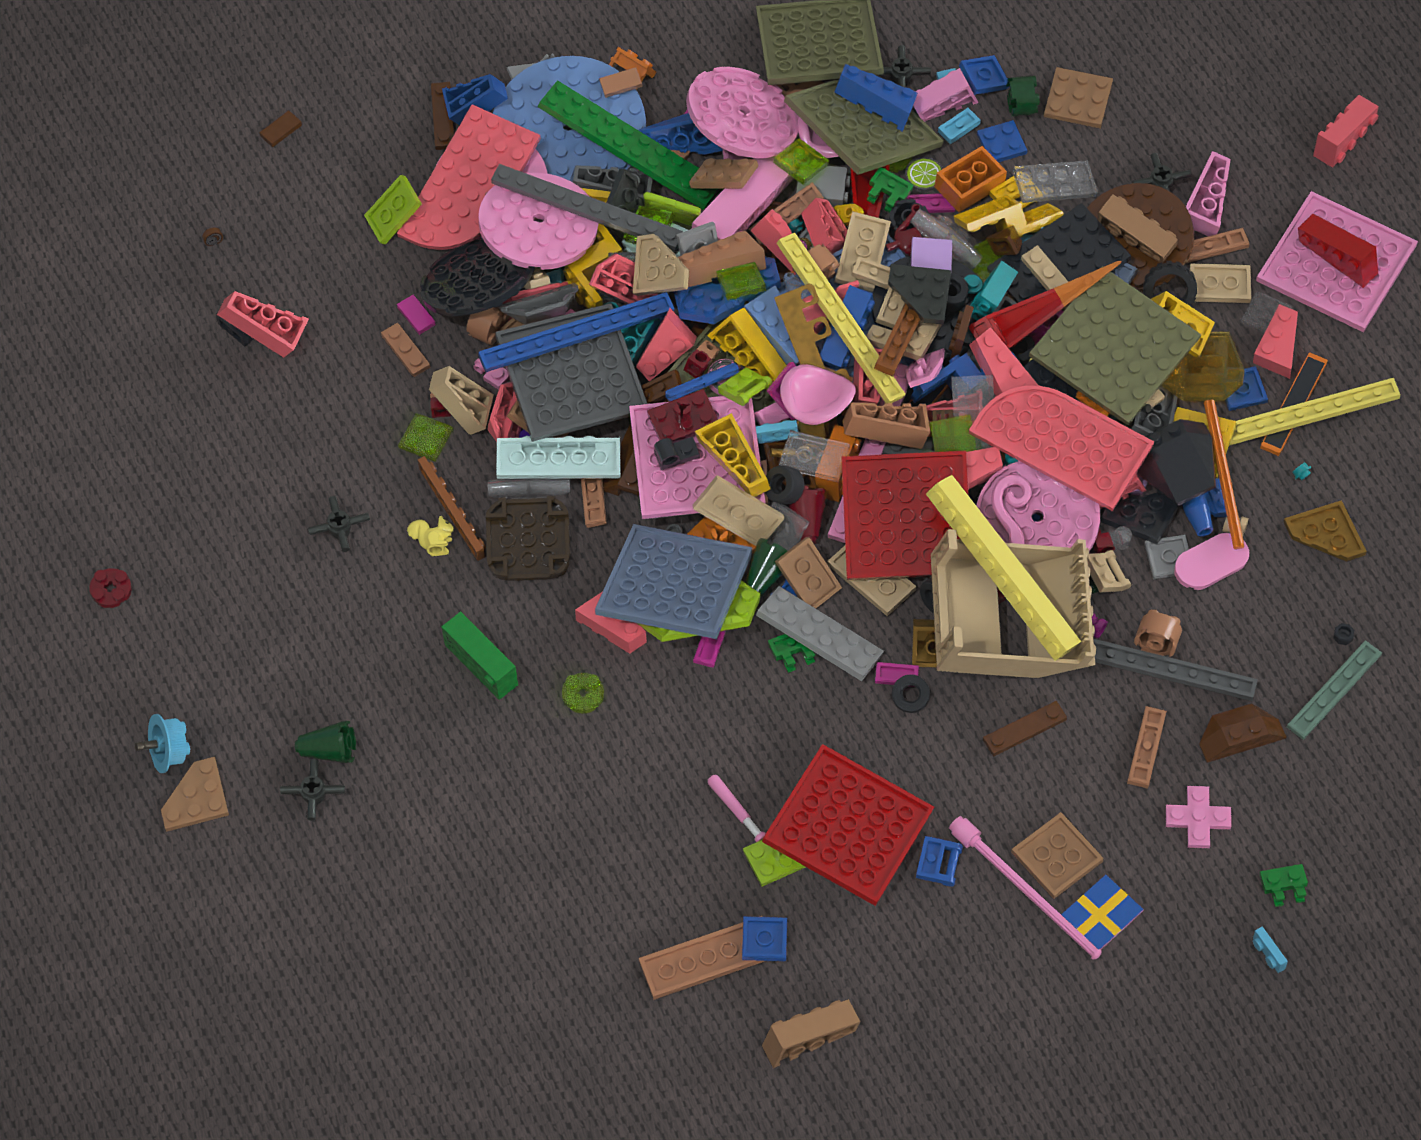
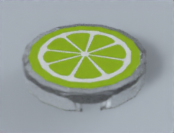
(922, 174)

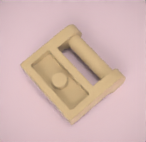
(1102, 574)

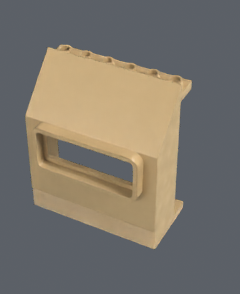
(969, 611)

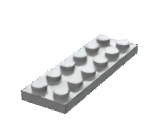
(820, 633)

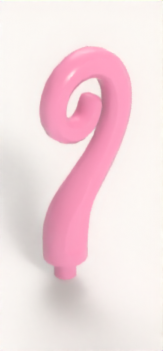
(1014, 532)

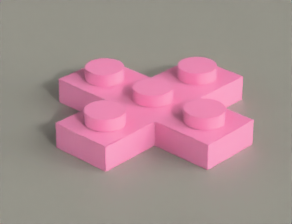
(1198, 817)

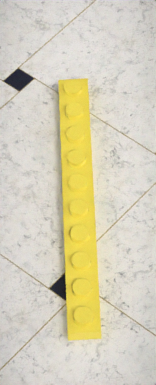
(840, 317)
(1315, 410)

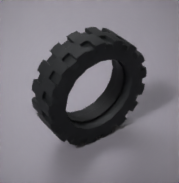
(1175, 269)

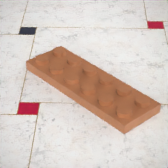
(695, 961)

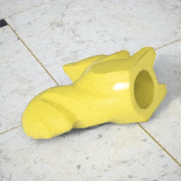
(432, 539)

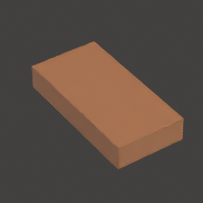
(620, 82)

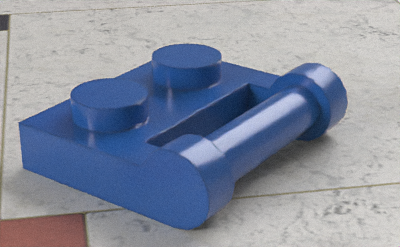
(932, 857)

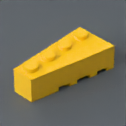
(748, 344)
(731, 450)

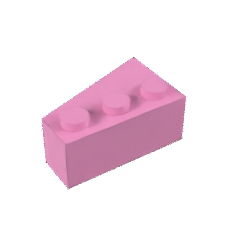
(943, 95)

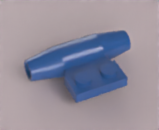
(1200, 510)

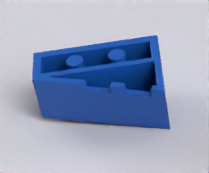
(482, 92)

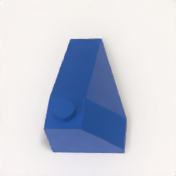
(680, 135)

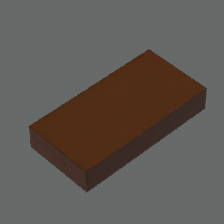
(280, 128)

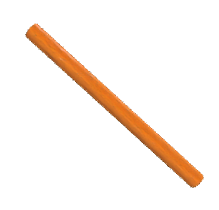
(1224, 475)

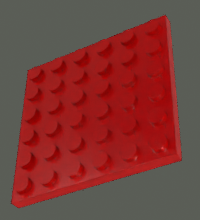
(888, 514)
(848, 824)

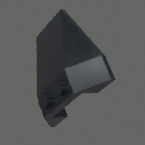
(1180, 461)

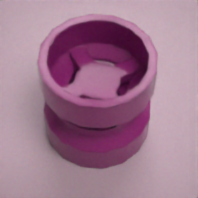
(1099, 625)

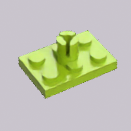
(393, 209)
(769, 863)

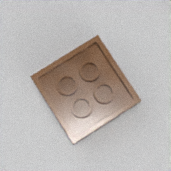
(1078, 97)
(1057, 855)

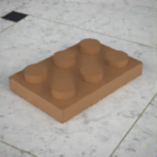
(724, 173)
(808, 573)

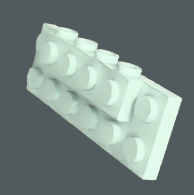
(558, 458)

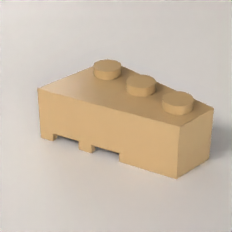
(462, 398)

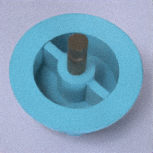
(165, 742)

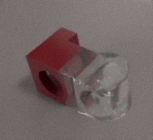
(1113, 540)

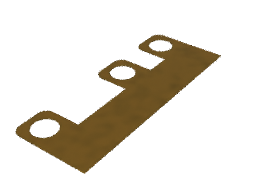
(801, 331)

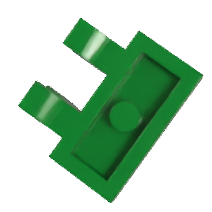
(890, 184)
(784, 647)
(1283, 879)

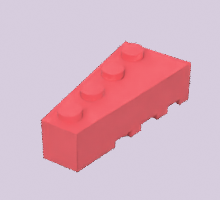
(1346, 129)
(263, 322)
(1000, 362)

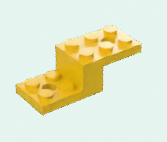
(1006, 213)

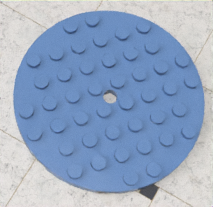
(559, 147)

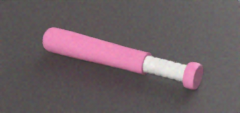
(733, 804)

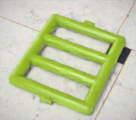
(683, 212)

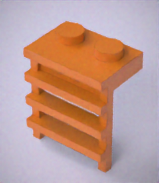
(629, 60)

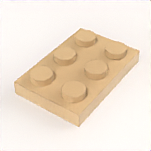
(1222, 283)

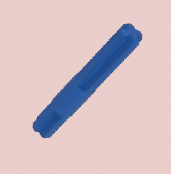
(702, 382)

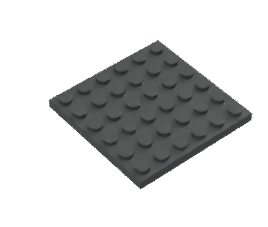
(573, 384)

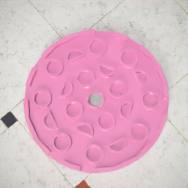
(716, 108)
(512, 233)
(1065, 511)

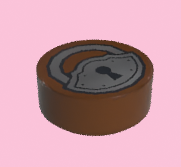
(212, 236)

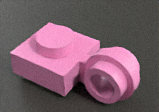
(494, 377)

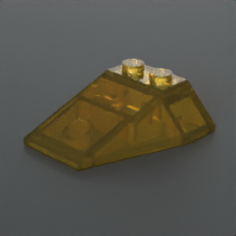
(1211, 375)

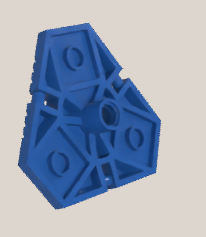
(708, 302)

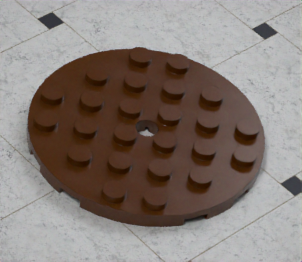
(1167, 211)

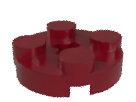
(104, 578)

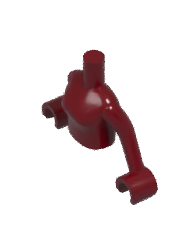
(904, 237)

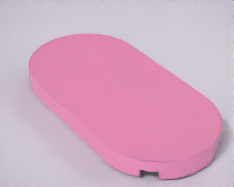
(1210, 562)

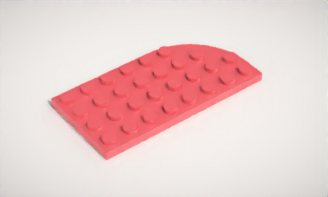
(463, 177)
(1064, 441)

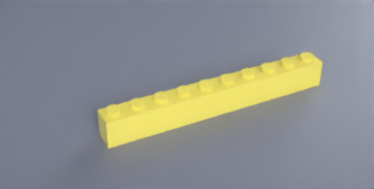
(1003, 567)

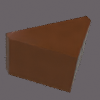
(1005, 242)

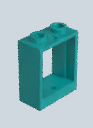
(993, 290)

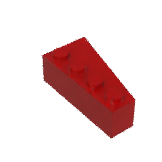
(1340, 248)

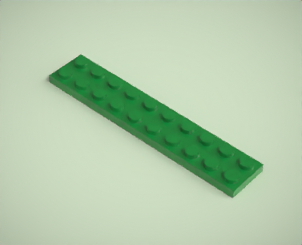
(625, 142)

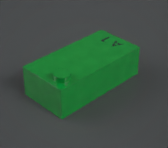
(480, 655)

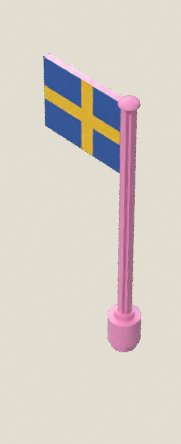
(1089, 921)

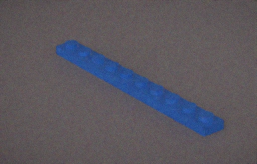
(575, 332)

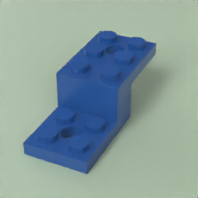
(957, 367)

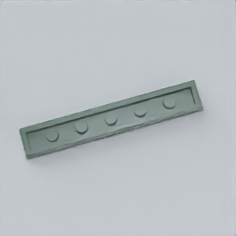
(1334, 690)

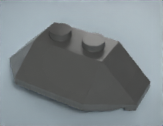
(541, 305)

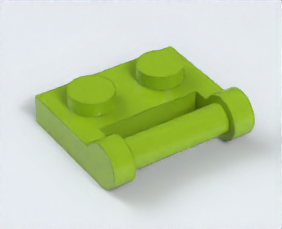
(744, 386)

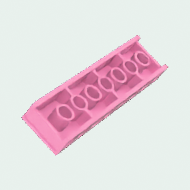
(738, 208)

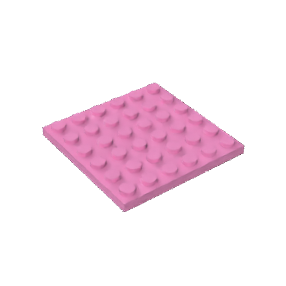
(1318, 284)
(678, 487)

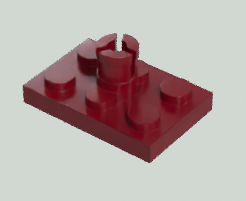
(682, 416)

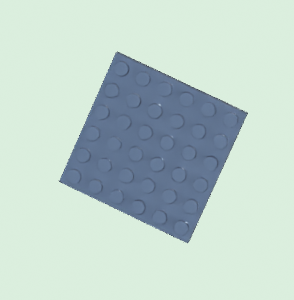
(674, 581)

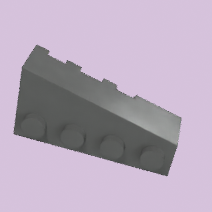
(603, 179)

